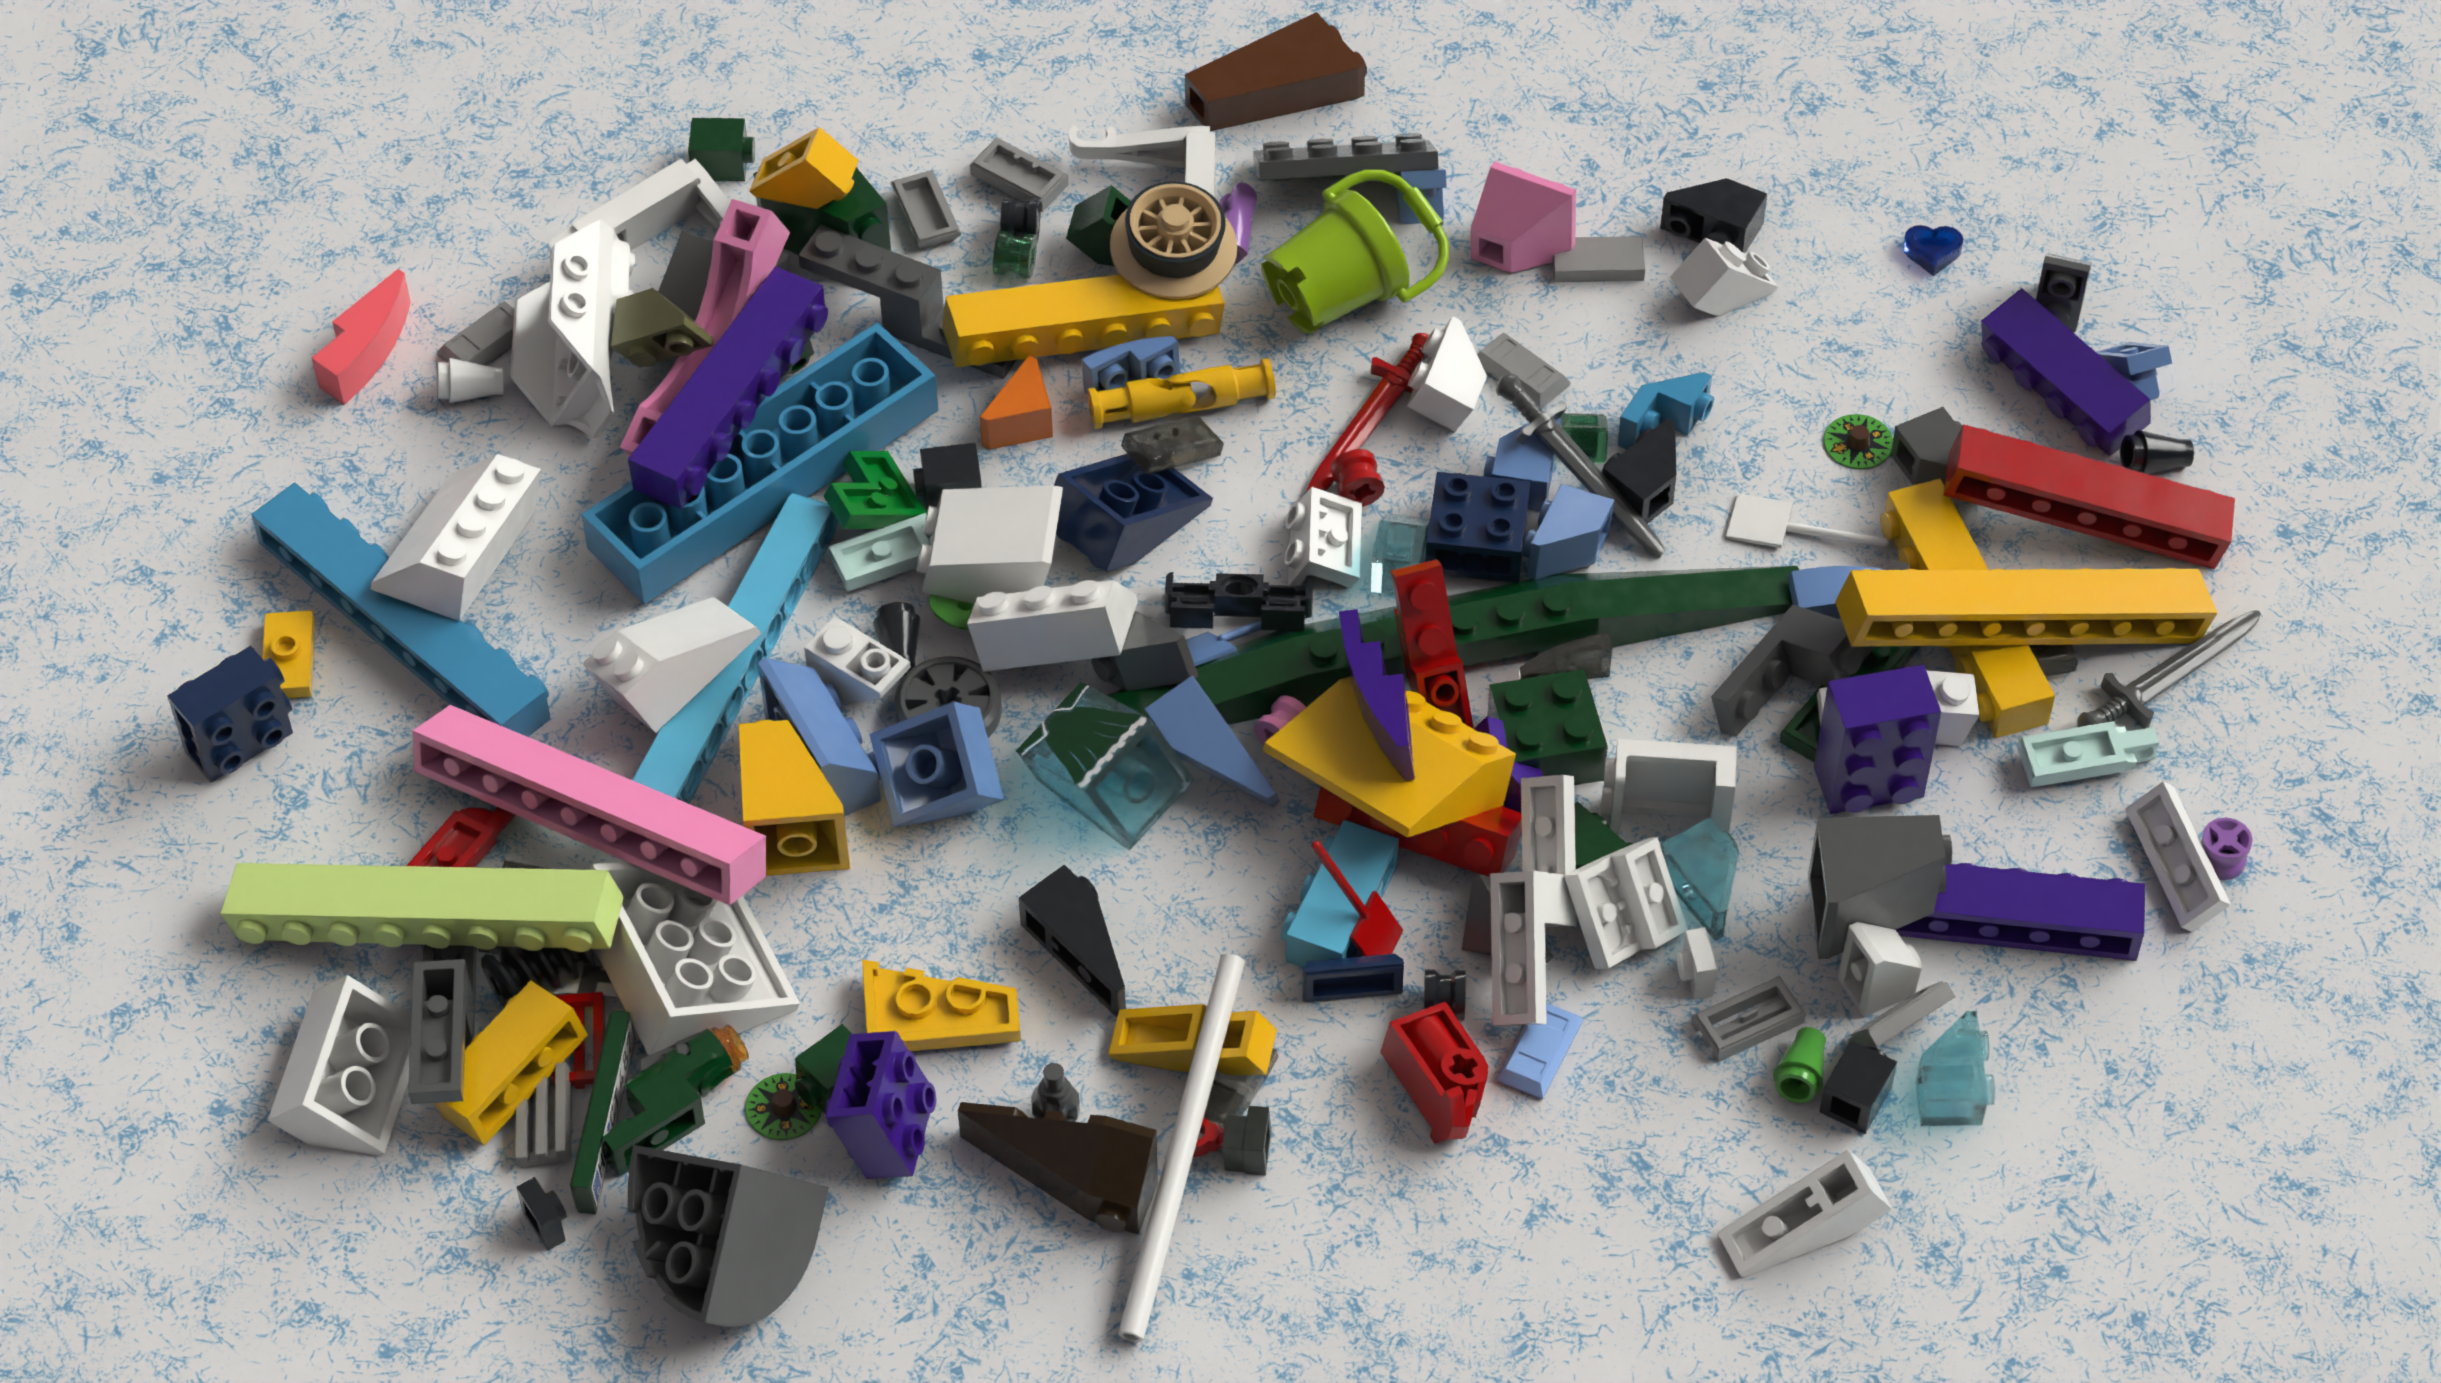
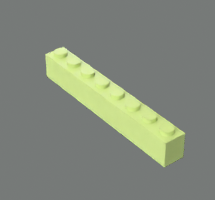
(423, 906)

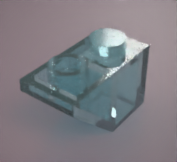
(1953, 1076)

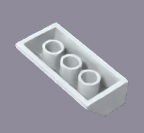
(461, 536)

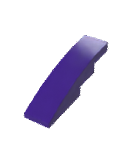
(1379, 696)

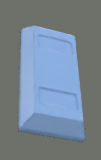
(1540, 1052)

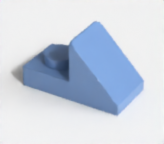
(1430, 185)
(2139, 364)

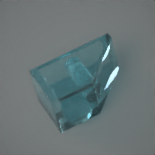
(1397, 545)
(1703, 872)

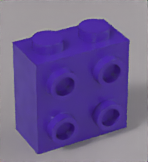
(881, 1105)

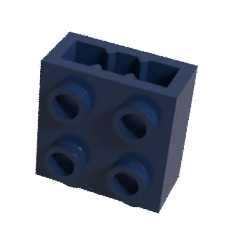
(1478, 526)
(231, 713)

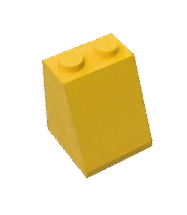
(790, 801)

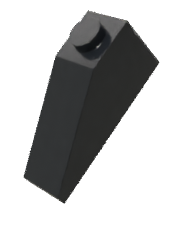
(1070, 925)

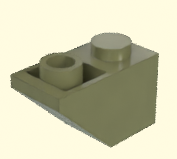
(654, 329)

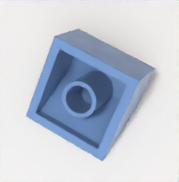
(937, 765)

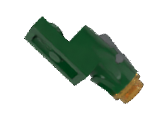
(669, 1091)

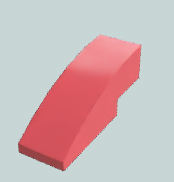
(363, 339)

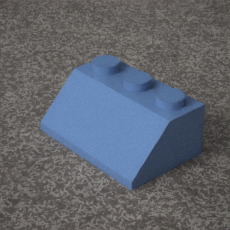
(834, 742)

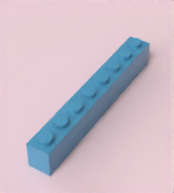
(435, 648)

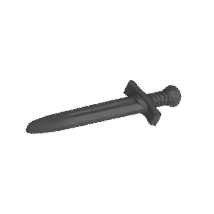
(1561, 444)
(2135, 695)

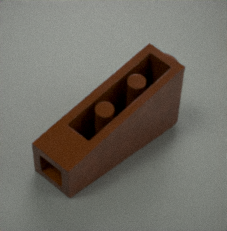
(1277, 76)

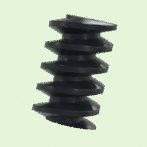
(521, 967)

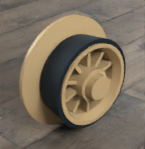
(1173, 241)

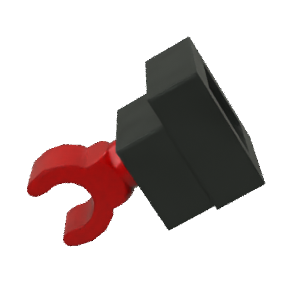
(1243, 1141)

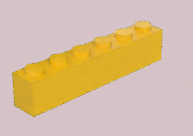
(1069, 319)
(1933, 537)

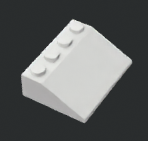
(689, 961)

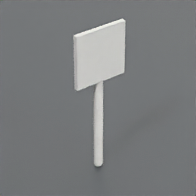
(1767, 520)

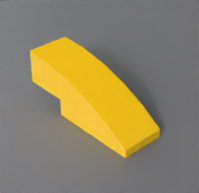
(1169, 1036)

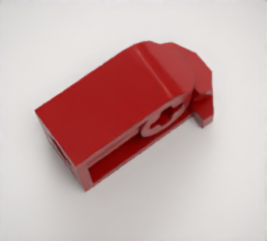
(1437, 1068)

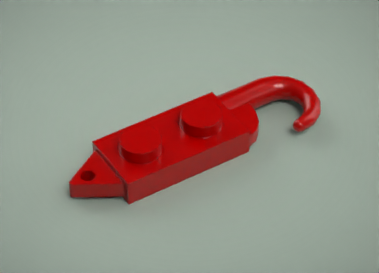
(463, 838)

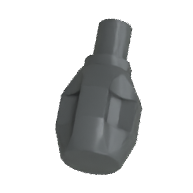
(1055, 1094)

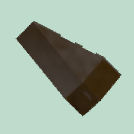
(1092, 1167)

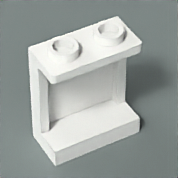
(1670, 781)

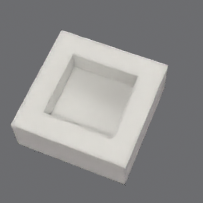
(1697, 963)

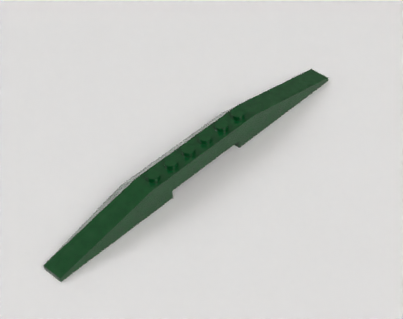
(1491, 627)

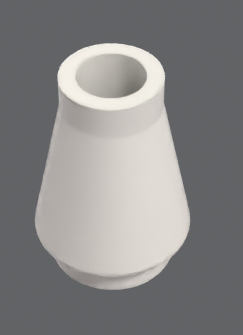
(467, 380)

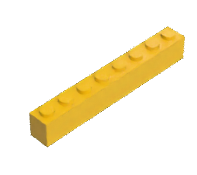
(2024, 607)

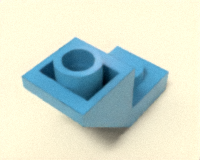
(1679, 399)

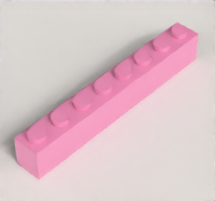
(590, 804)

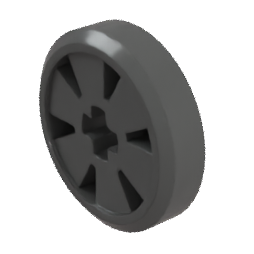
(948, 680)

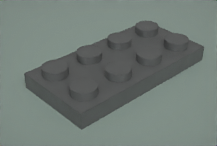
(1326, 159)

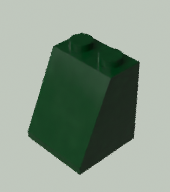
(858, 214)

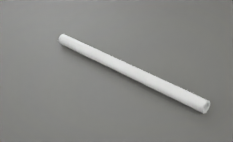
(1181, 1149)

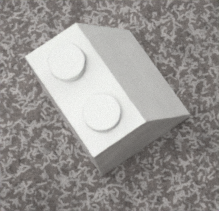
(989, 541)

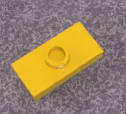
(290, 645)

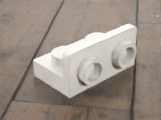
(1324, 538)

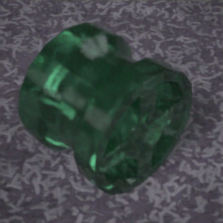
(1014, 254)

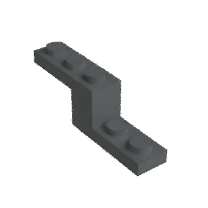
(906, 288)
(1797, 645)
(441, 1023)

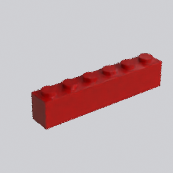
(2089, 496)

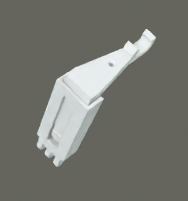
(1167, 147)
(659, 205)

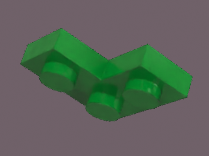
(877, 495)

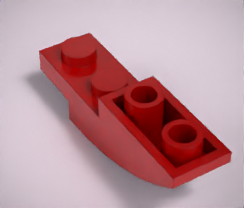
(1429, 639)

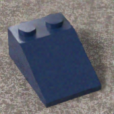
(1121, 512)

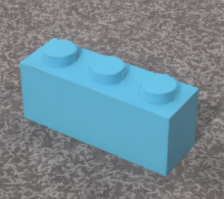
(1326, 915)

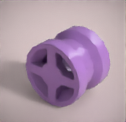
(2226, 835)

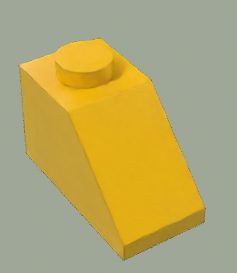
(806, 172)

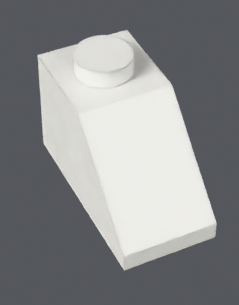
(1877, 968)

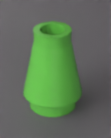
(1801, 1069)

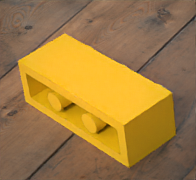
(512, 1059)

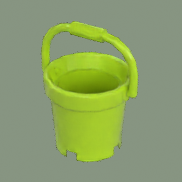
(1349, 256)

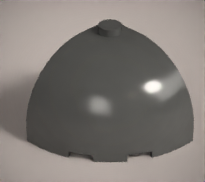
(721, 1233)

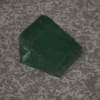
(1589, 433)

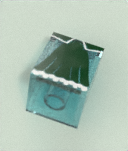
(1106, 763)

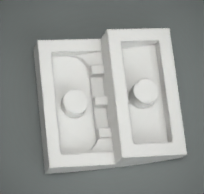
(1626, 903)

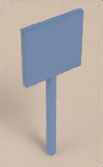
(1210, 647)

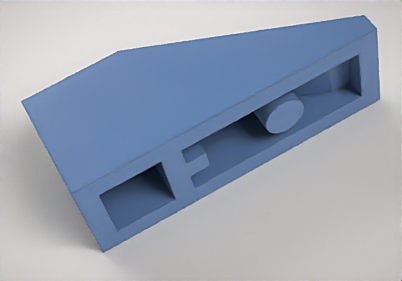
(1206, 741)

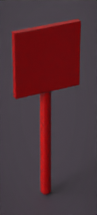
(1376, 928)

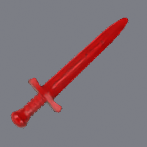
(1376, 407)

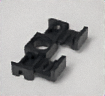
(1238, 596)

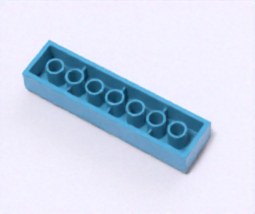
(795, 445)

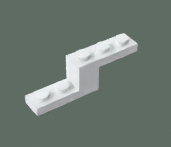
(1532, 901)

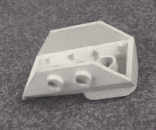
(567, 330)

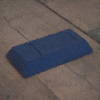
(1352, 977)

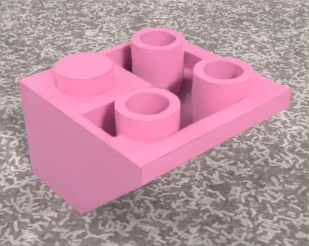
(1522, 220)

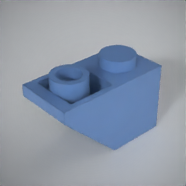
(1568, 532)

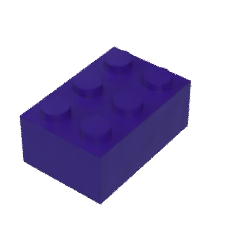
(1876, 739)

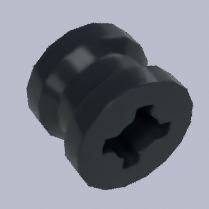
(1020, 217)
(1446, 988)

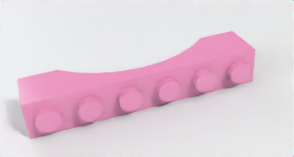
(741, 260)

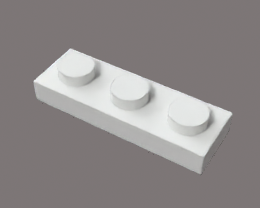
(2177, 856)

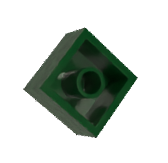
(1552, 724)

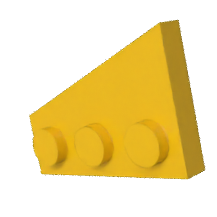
(937, 1011)

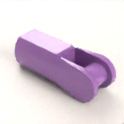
(1239, 211)

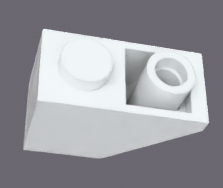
(1722, 278)
(1449, 379)
(853, 662)

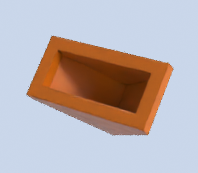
(1018, 411)

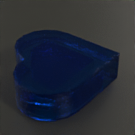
(1933, 247)

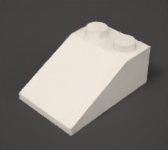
(669, 658)

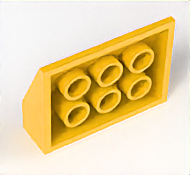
(1454, 765)

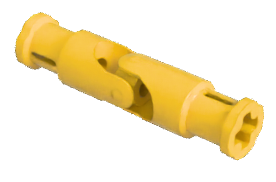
(1159, 397)

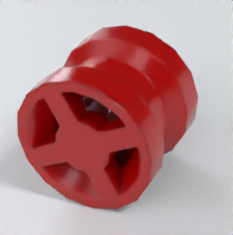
(1357, 476)

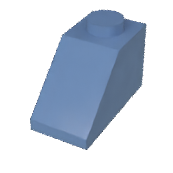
(1524, 462)

